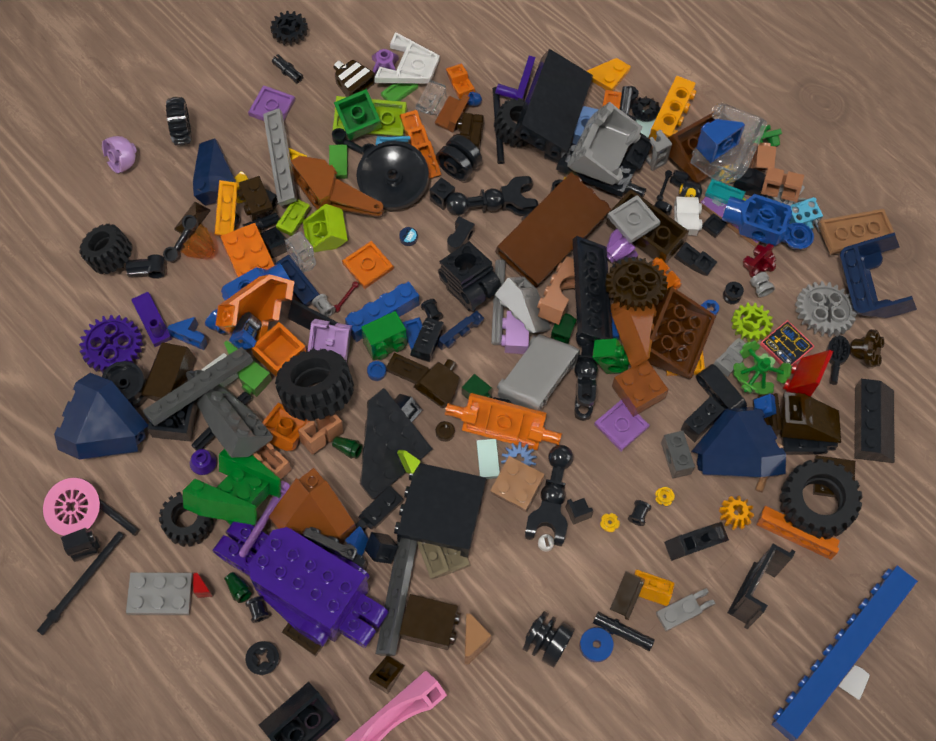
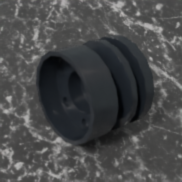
(548, 638)

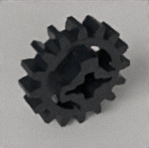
(289, 28)

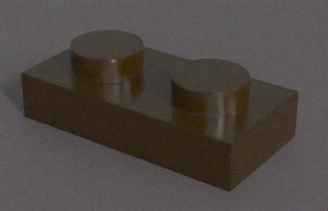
(406, 368)

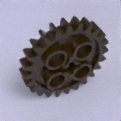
(635, 278)

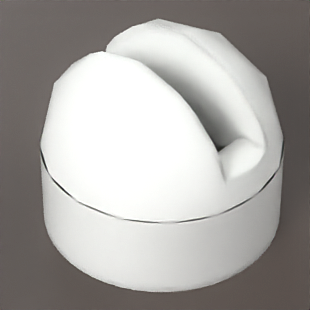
(542, 545)

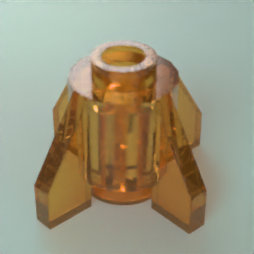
(199, 244)

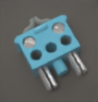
(806, 212)

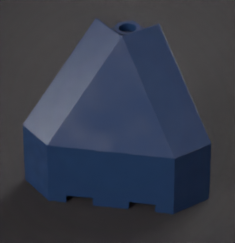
(99, 421)
(740, 446)

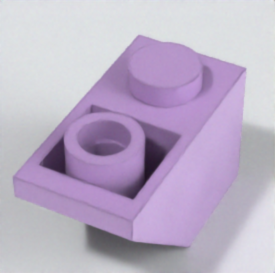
(516, 335)

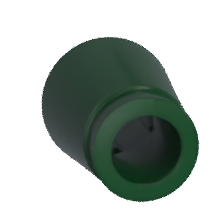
(348, 447)
(238, 588)

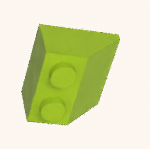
(325, 228)

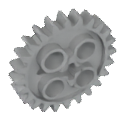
(825, 309)

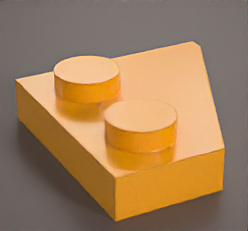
(609, 73)

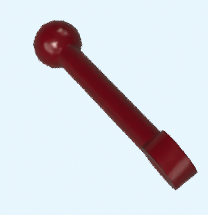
(355, 284)

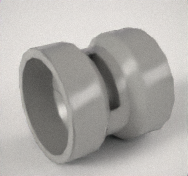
(762, 284)

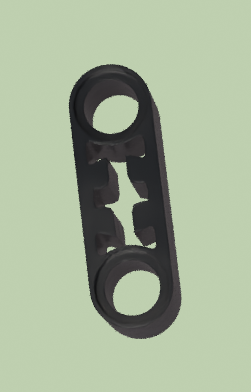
(720, 388)

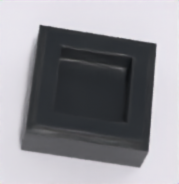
(714, 225)

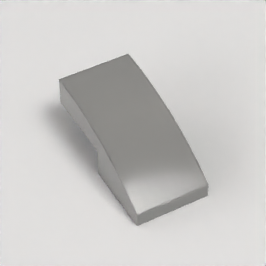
(730, 357)

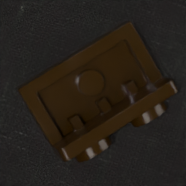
(254, 196)

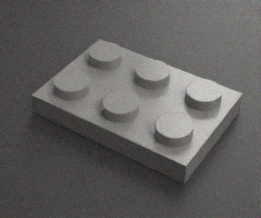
(159, 594)

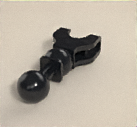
(508, 198)
(586, 373)
(552, 498)

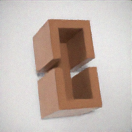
(763, 157)
(791, 181)
(327, 430)
(267, 456)

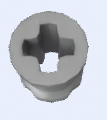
(323, 305)

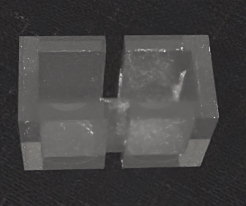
(301, 251)

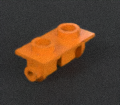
(672, 278)

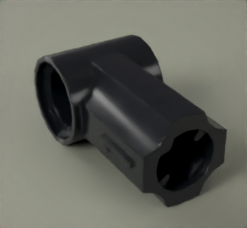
(151, 267)

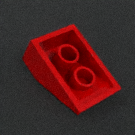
(808, 373)

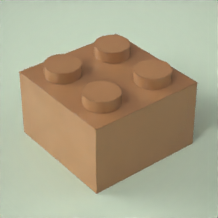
(517, 484)

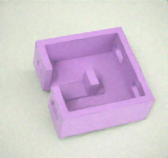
(330, 337)

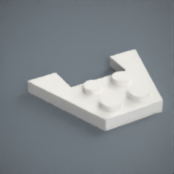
(415, 66)

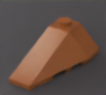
(634, 331)

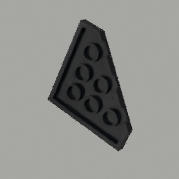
(386, 433)

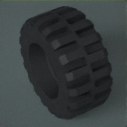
(317, 400)
(837, 481)

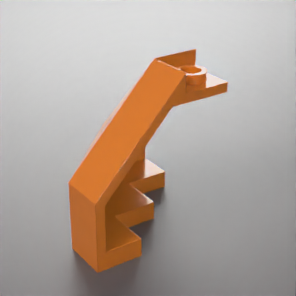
(260, 298)

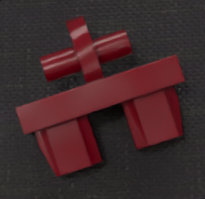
(763, 261)

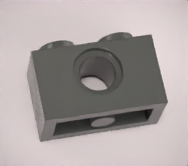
(677, 454)

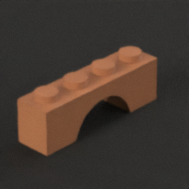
(554, 303)

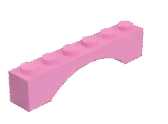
(415, 698)

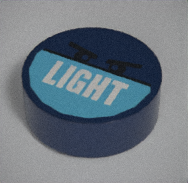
(408, 236)

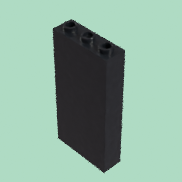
(553, 104)

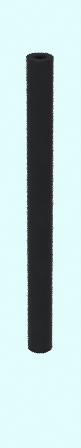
(499, 142)

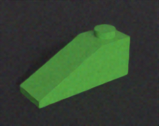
(252, 377)

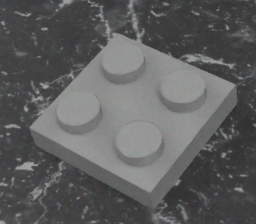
(633, 219)

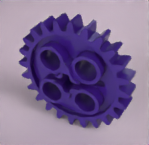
(99, 334)

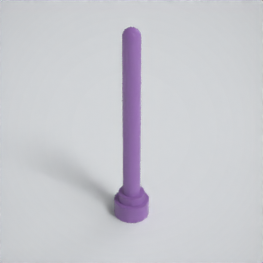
(262, 521)

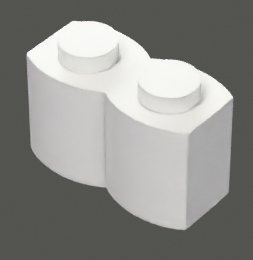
(687, 213)

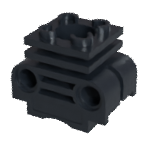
(469, 276)

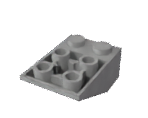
(523, 300)

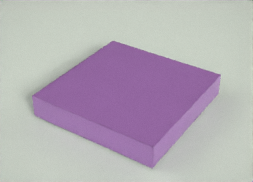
(269, 100)
(621, 426)

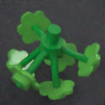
(762, 366)

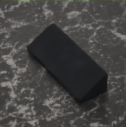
(304, 315)

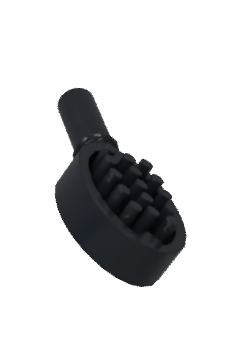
(841, 352)

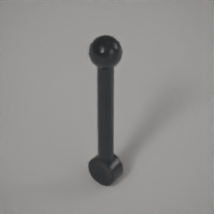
(668, 174)

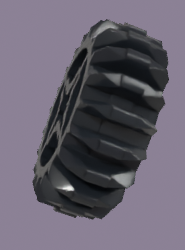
(178, 121)

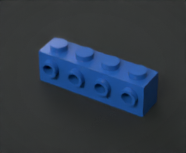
(401, 300)

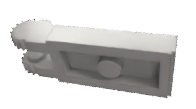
(683, 610)

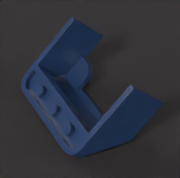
(857, 263)

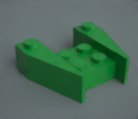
(237, 494)

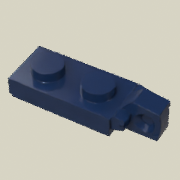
(461, 329)

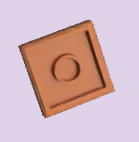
(367, 264)

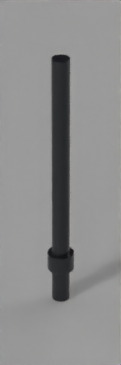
(54, 615)

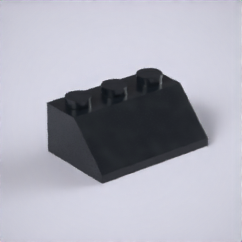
(300, 717)

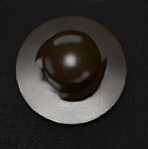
(869, 348)

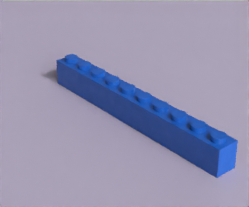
(844, 653)

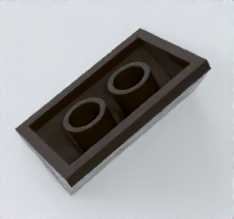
(168, 370)

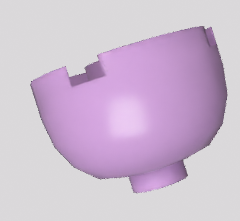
(120, 153)

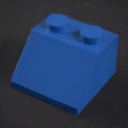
(719, 138)

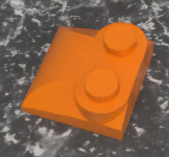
(283, 428)

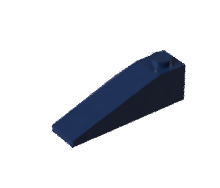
(208, 171)

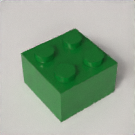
(358, 114)
(384, 336)

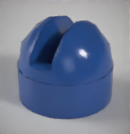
(475, 99)

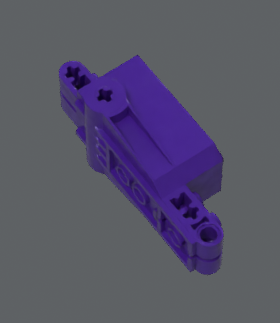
(305, 584)

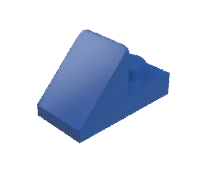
(186, 332)

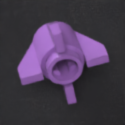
(385, 59)
(619, 247)

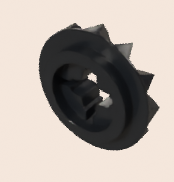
(649, 114)
(260, 648)

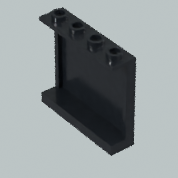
(441, 508)

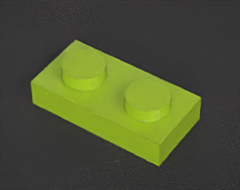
(293, 217)

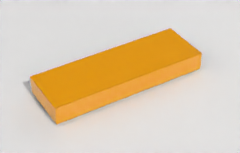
(225, 207)

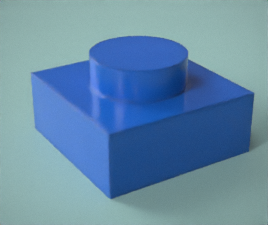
(767, 404)

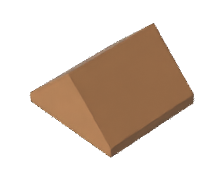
(476, 639)

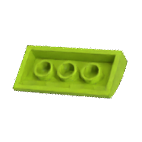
(388, 113)

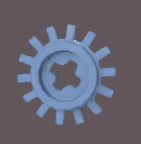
(519, 450)

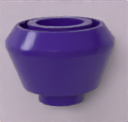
(203, 462)

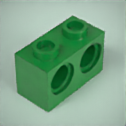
(610, 356)

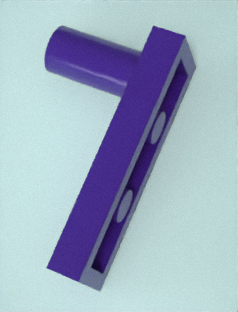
(517, 93)
(151, 319)

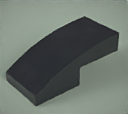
(695, 260)

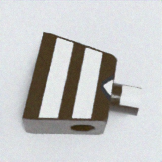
(353, 77)

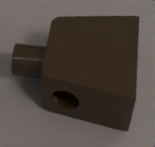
(439, 383)

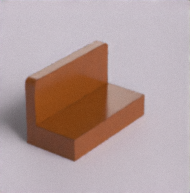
(452, 112)

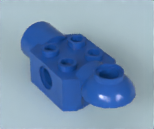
(767, 222)
(239, 283)

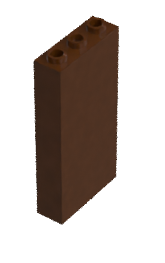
(548, 231)

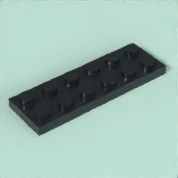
(592, 300)

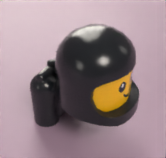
(686, 187)

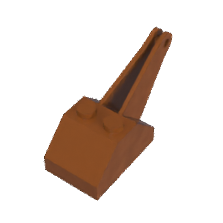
(321, 187)

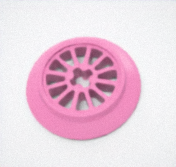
(55, 495)

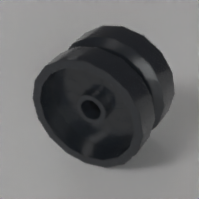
(459, 157)
(128, 380)

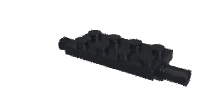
(617, 189)

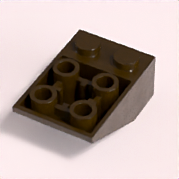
(809, 419)

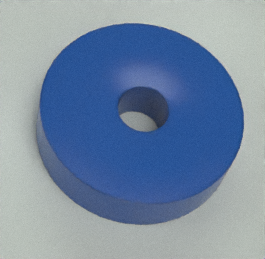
(596, 654)

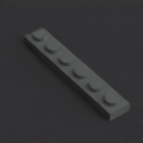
(197, 386)
(396, 597)

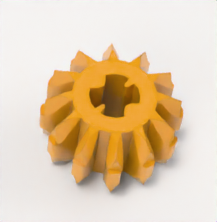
(743, 517)

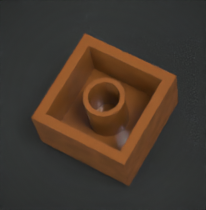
(640, 388)

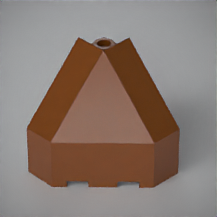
(315, 505)

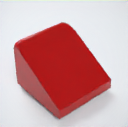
(199, 587)

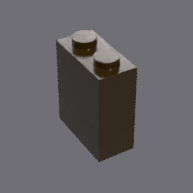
(429, 622)

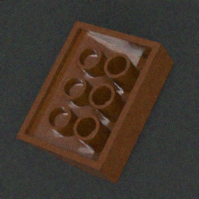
(683, 146)
(679, 333)

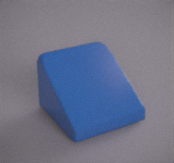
(358, 540)

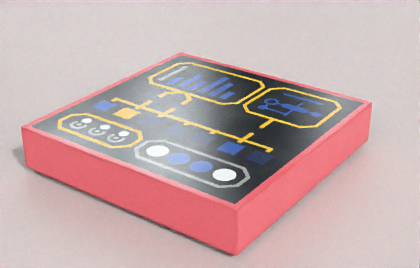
(787, 344)

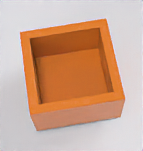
(277, 347)

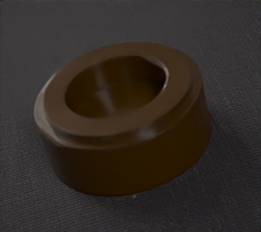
(445, 431)

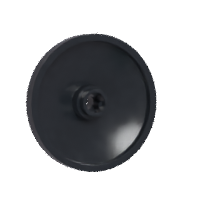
(394, 161)

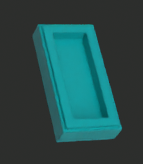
(722, 192)

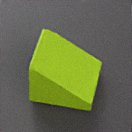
(409, 462)

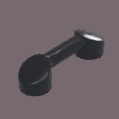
(339, 138)
(190, 224)

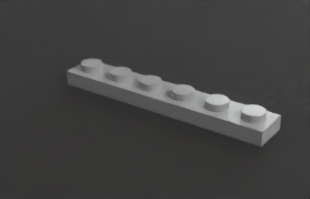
(280, 157)

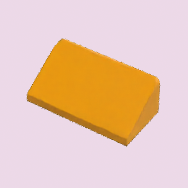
(655, 588)

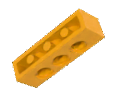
(673, 107)

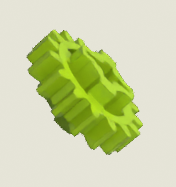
(752, 322)

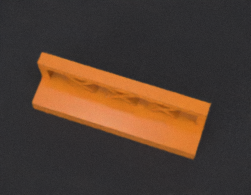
(775, 523)

